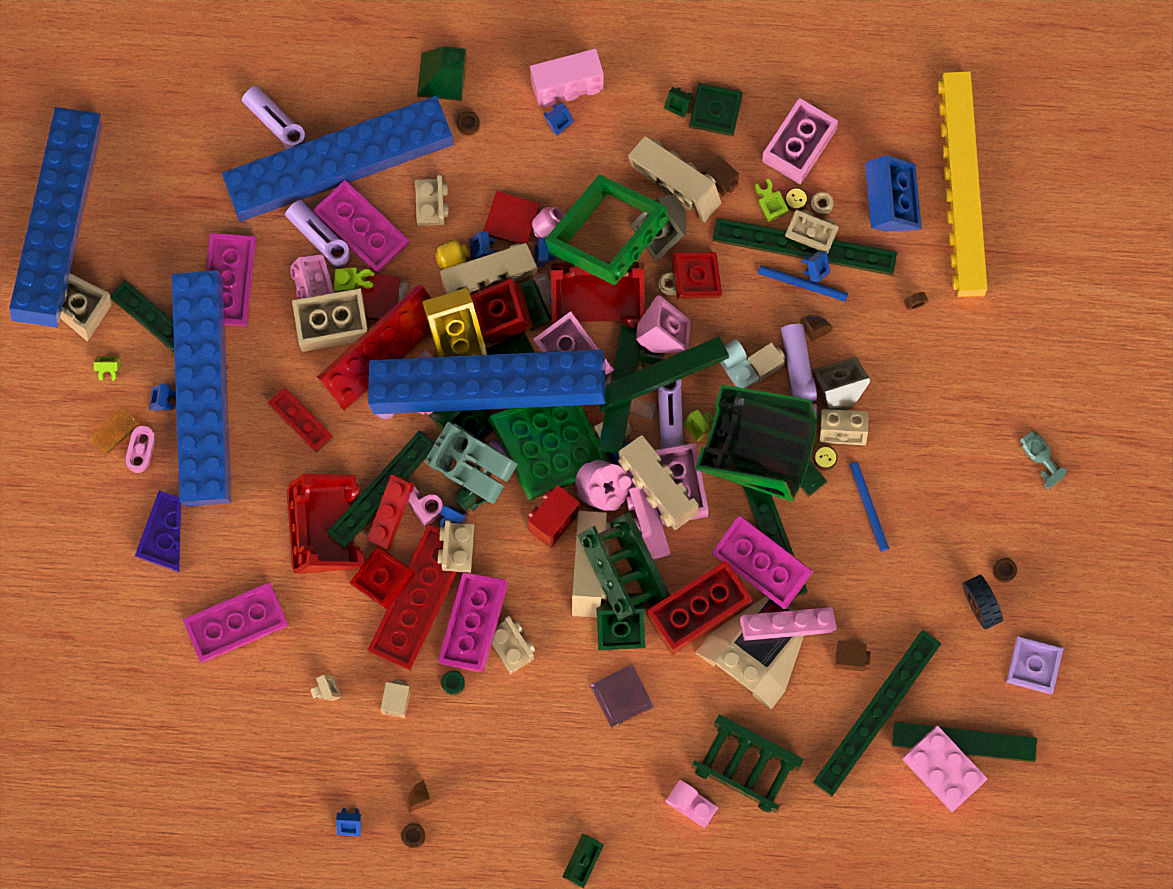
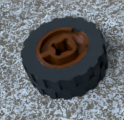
(982, 601)

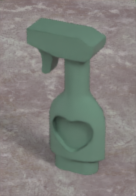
(1040, 452)

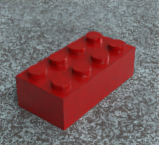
(699, 607)

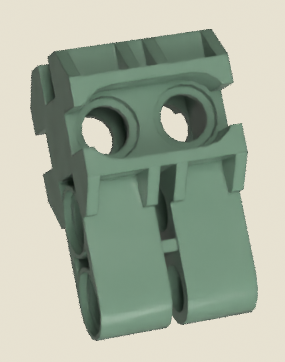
(466, 471)

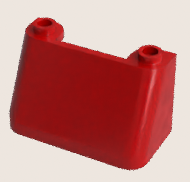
(595, 298)
(313, 508)

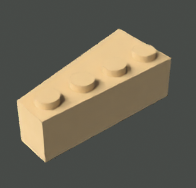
(676, 177)
(490, 270)
(84, 306)
(657, 483)
(586, 585)

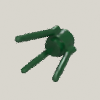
(466, 499)

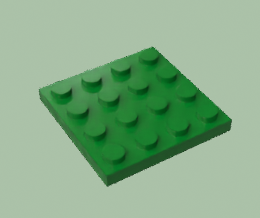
(547, 445)

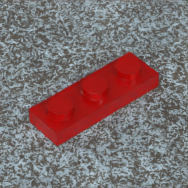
(300, 420)
(390, 511)

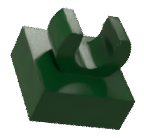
(678, 101)
(648, 357)

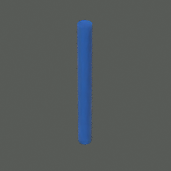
(802, 283)
(869, 507)

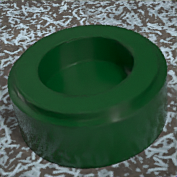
(453, 683)

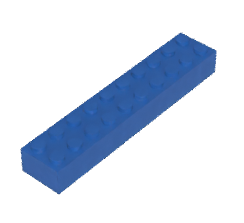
(338, 157)
(55, 217)
(487, 382)
(201, 388)

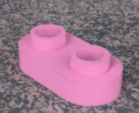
(140, 450)

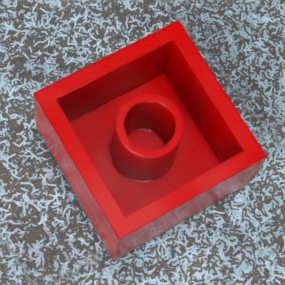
(501, 311)
(553, 516)

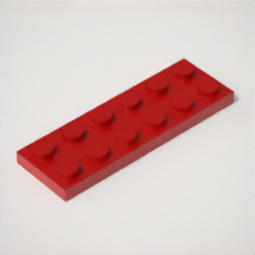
(386, 340)
(415, 606)

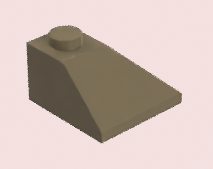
(672, 232)
(841, 383)

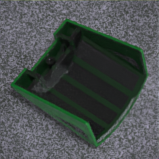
(760, 440)

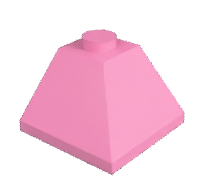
(664, 328)

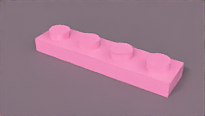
(788, 623)

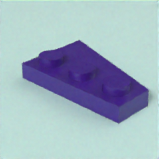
(162, 533)

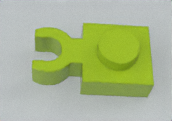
(772, 203)
(351, 279)

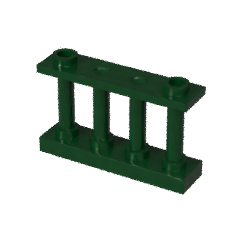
(639, 559)
(766, 750)

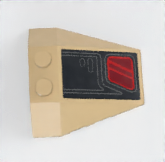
(757, 664)

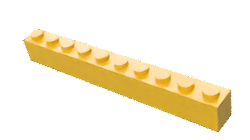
(963, 184)

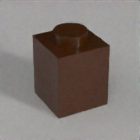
(724, 175)
(851, 656)

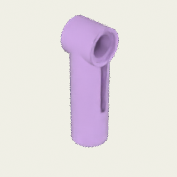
(261, 104)
(303, 219)
(798, 363)
(670, 434)

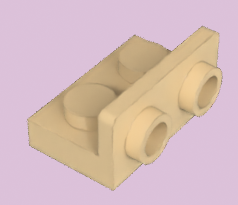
(430, 201)
(812, 231)
(844, 427)
(457, 547)
(511, 646)

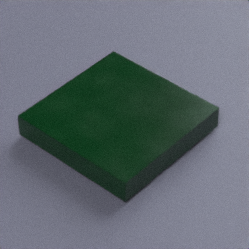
(715, 109)

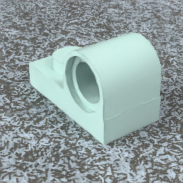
(738, 367)

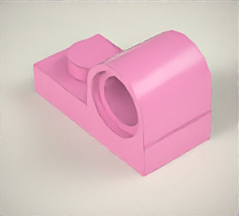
(419, 507)
(691, 804)

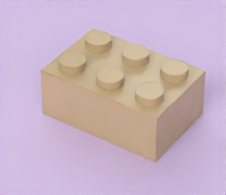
(330, 319)

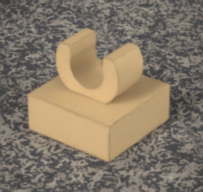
(327, 688)

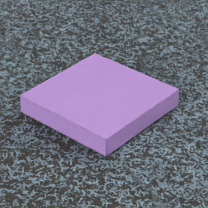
(1034, 665)

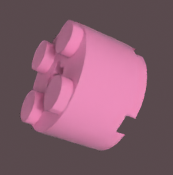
(602, 485)

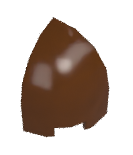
(815, 326)
(418, 797)

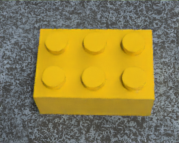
(454, 325)

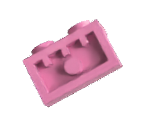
(311, 276)

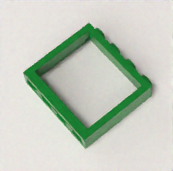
(583, 208)

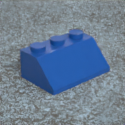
(893, 194)

